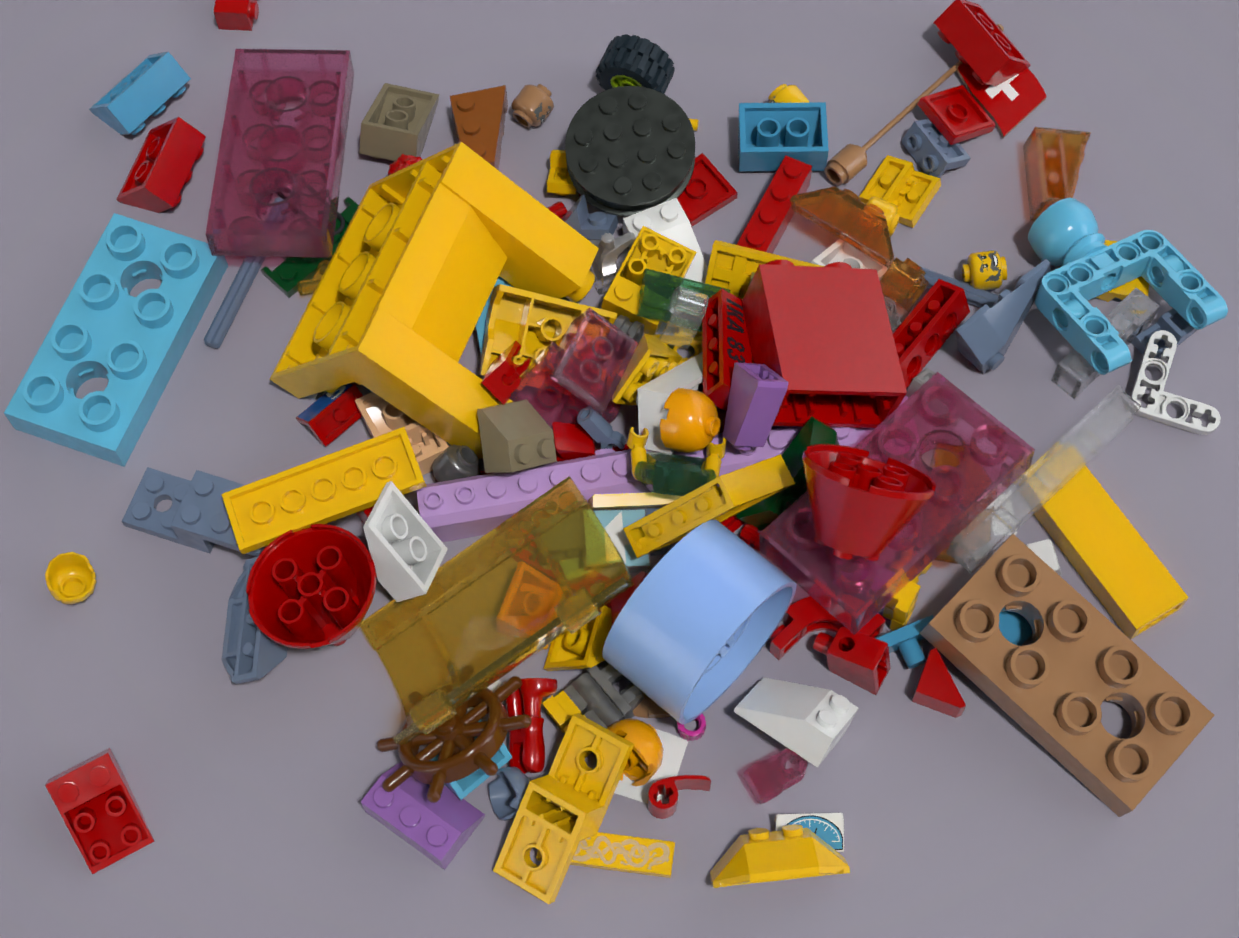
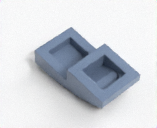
(1170, 322)

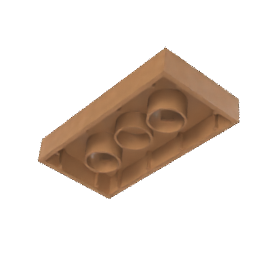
(1066, 675)

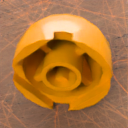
(689, 422)
(646, 753)

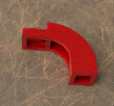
(809, 616)

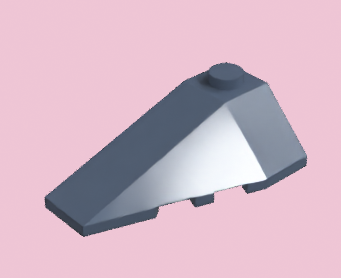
(991, 330)

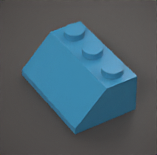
(141, 93)
(781, 129)

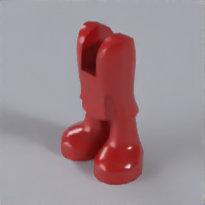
(527, 744)

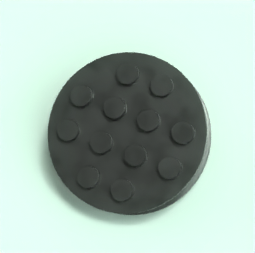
(630, 150)

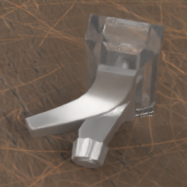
(605, 262)

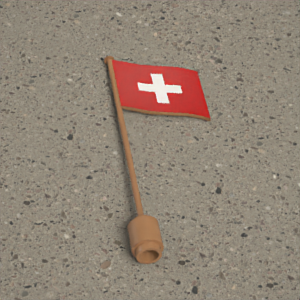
(1005, 104)

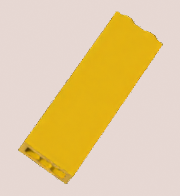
(1110, 555)

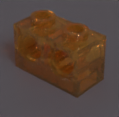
(904, 283)

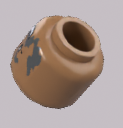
(532, 105)

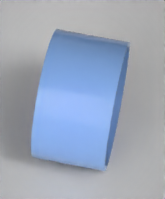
(698, 620)

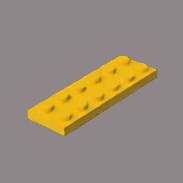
(322, 489)

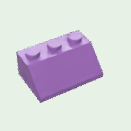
(431, 828)

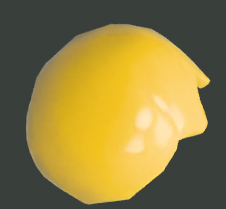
(70, 578)

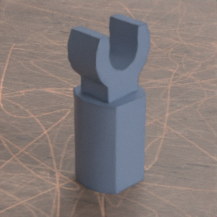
(600, 429)

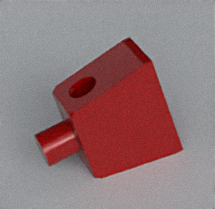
(855, 658)

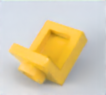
(559, 179)

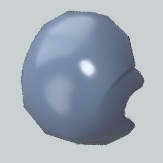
(507, 792)

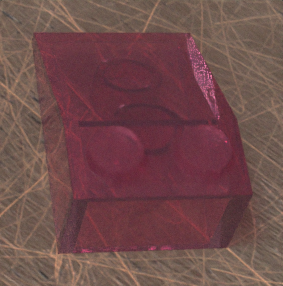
(593, 359)

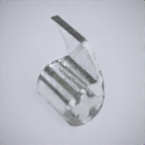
(687, 313)

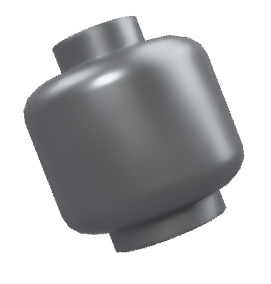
(455, 463)

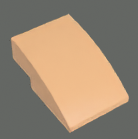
(384, 417)

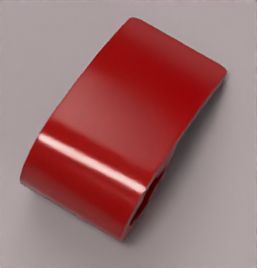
(669, 788)

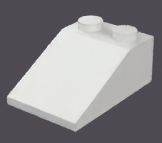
(672, 223)
(402, 546)
(798, 716)

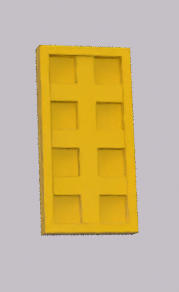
(733, 264)

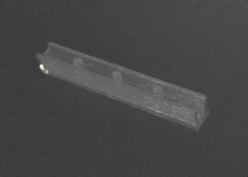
(1043, 480)

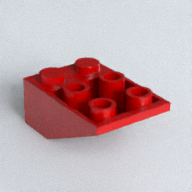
(100, 810)

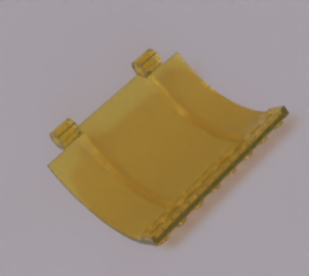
(497, 606)

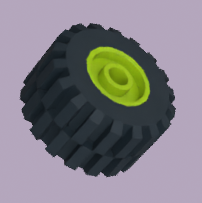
(634, 63)

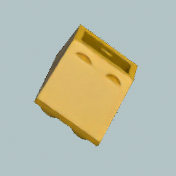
(649, 252)
(647, 363)

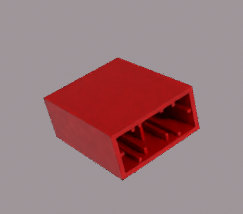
(826, 338)

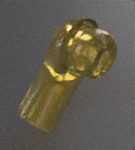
(309, 286)

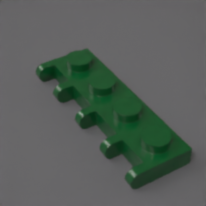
(303, 268)

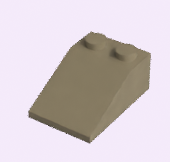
(397, 122)

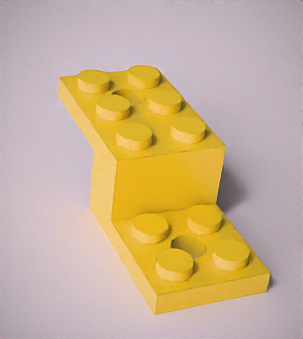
(563, 808)

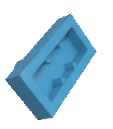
(907, 640)

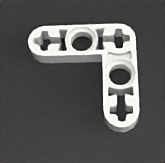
(1160, 398)

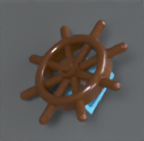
(462, 749)

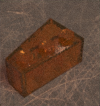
(1052, 166)

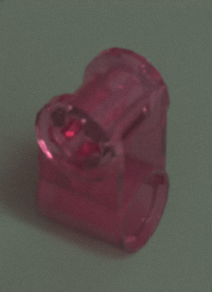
(771, 777)

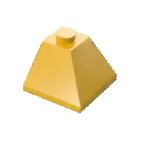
(582, 647)

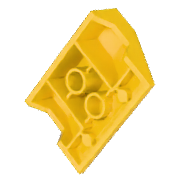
(530, 320)

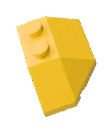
(777, 856)

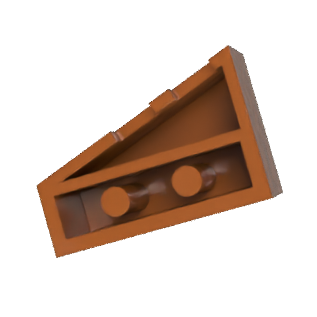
(481, 121)

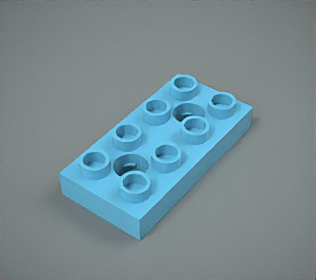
(117, 339)

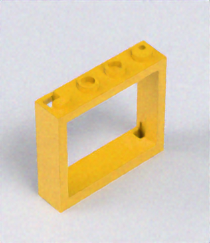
(736, 493)

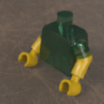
(671, 472)

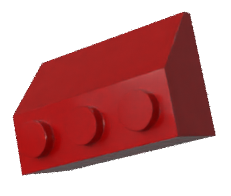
(980, 43)
(162, 166)

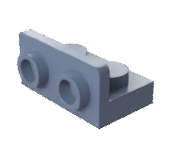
(932, 149)

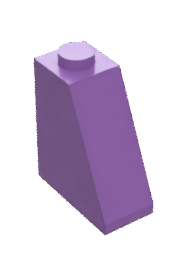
(752, 404)

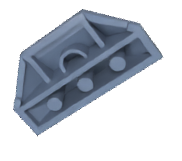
(246, 649)

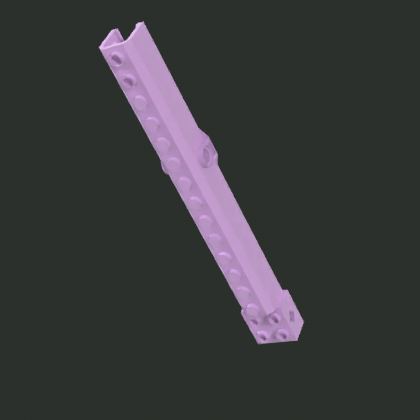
(483, 502)

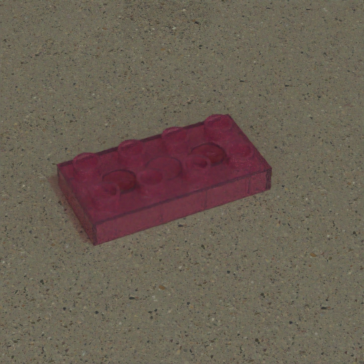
(281, 151)
(928, 420)

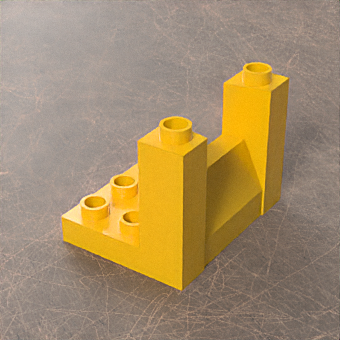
(416, 281)

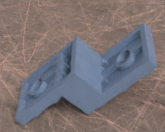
(196, 513)

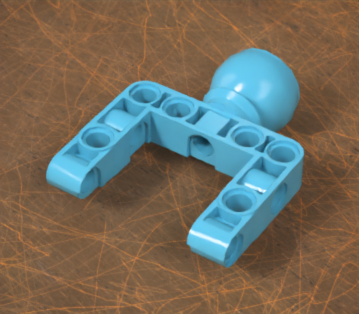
(1070, 239)

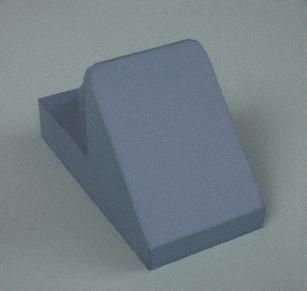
(590, 225)

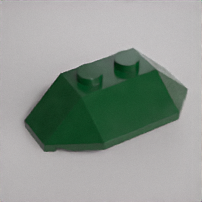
(768, 510)

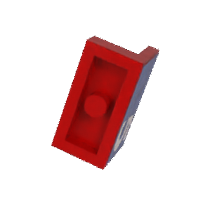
(332, 413)

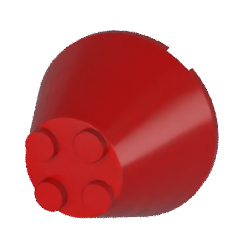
(861, 500)
(311, 587)

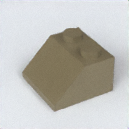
(514, 437)

